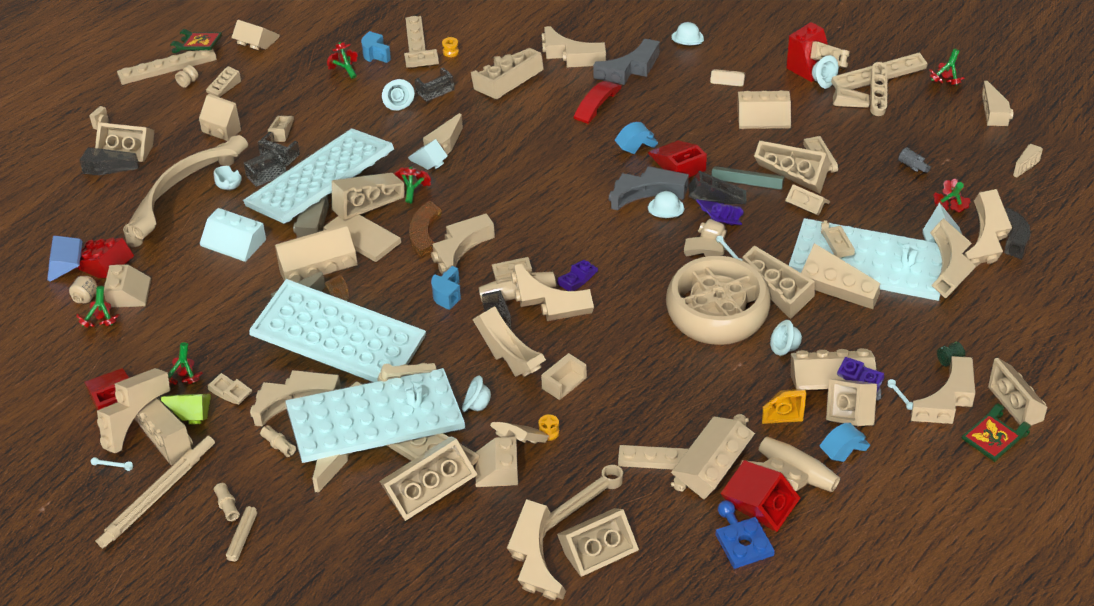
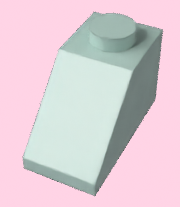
(429, 155)

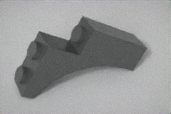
(637, 62)
(648, 185)

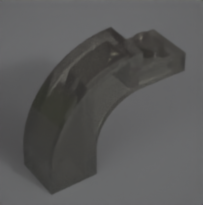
(1018, 236)

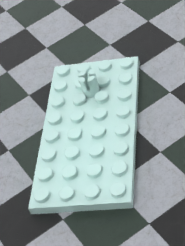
(313, 177)
(894, 261)
(336, 331)
(373, 415)

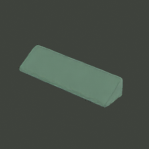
(748, 177)

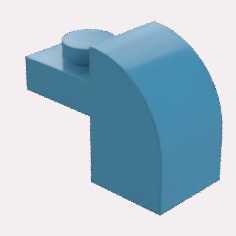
(374, 47)
(633, 136)
(446, 288)
(843, 441)

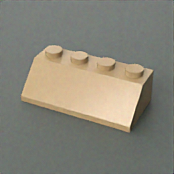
(317, 252)
(816, 368)
(712, 454)
(428, 478)

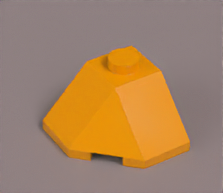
(785, 407)

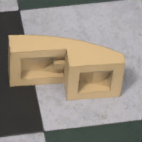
(704, 245)
(229, 390)

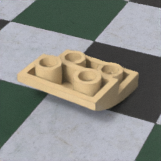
(519, 432)

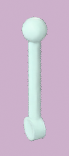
(719, 239)
(892, 384)
(128, 465)

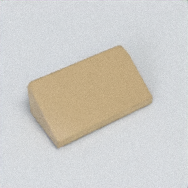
(727, 77)

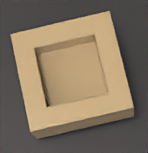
(99, 115)

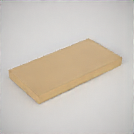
(367, 236)

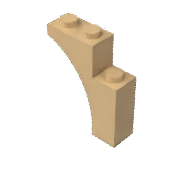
(573, 52)
(993, 227)
(460, 239)
(954, 264)
(556, 303)
(506, 345)
(956, 392)
(272, 396)
(131, 397)
(528, 545)

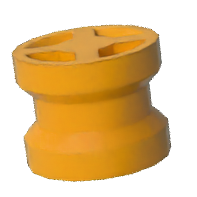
(450, 47)
(550, 425)

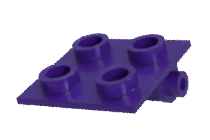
(722, 213)

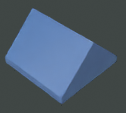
(64, 256)

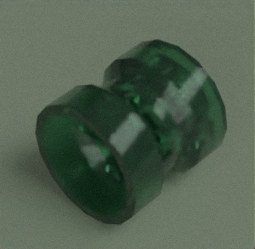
(945, 353)

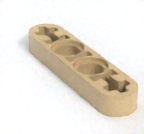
(876, 88)

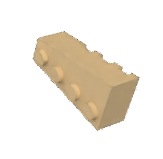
(507, 73)
(796, 164)
(364, 193)
(787, 286)

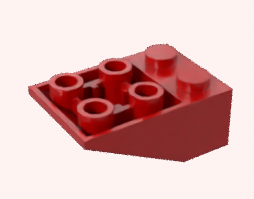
(680, 157)
(101, 253)
(103, 388)

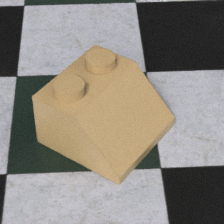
(254, 35)
(219, 118)
(126, 286)
(851, 402)
(497, 463)

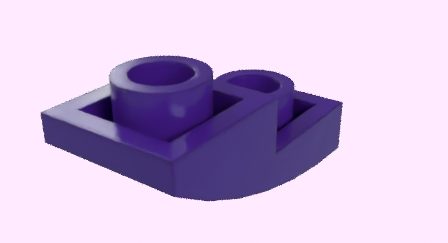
(579, 275)
(856, 371)

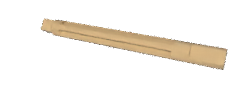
(154, 492)

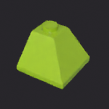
(189, 407)

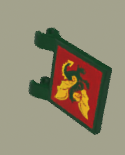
(196, 41)
(993, 436)

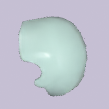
(226, 178)

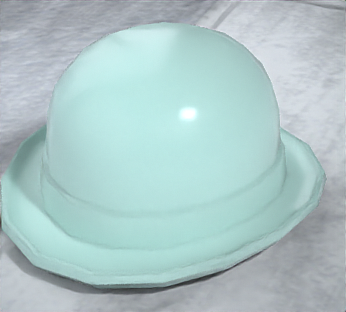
(688, 34)
(825, 70)
(398, 94)
(666, 205)
(785, 338)
(477, 395)

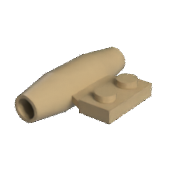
(503, 282)
(797, 466)

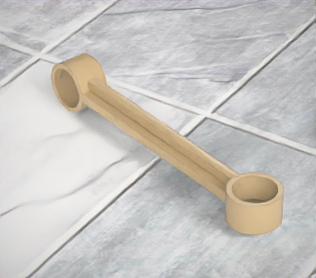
(586, 495)

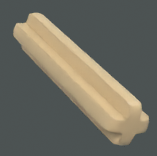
(241, 534)

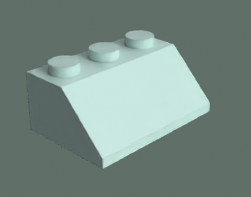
(232, 234)

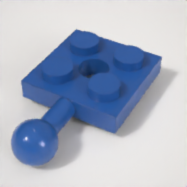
(745, 530)

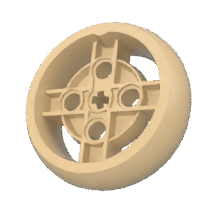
(718, 300)

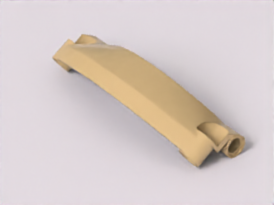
(143, 218)

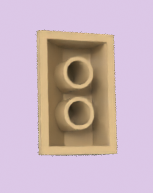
(764, 109)
(125, 139)
(1016, 394)
(598, 541)

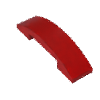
(596, 96)

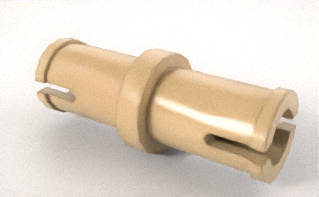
(278, 441)
(226, 502)

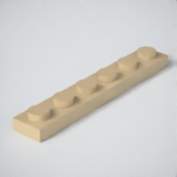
(165, 65)
(894, 69)

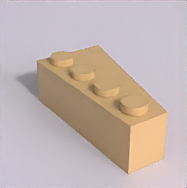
(840, 278)
(164, 430)

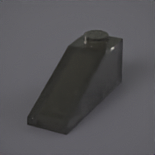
(104, 161)
(715, 190)

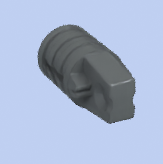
(913, 160)

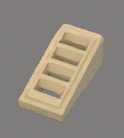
(224, 82)
(850, 98)
(281, 127)
(1028, 159)

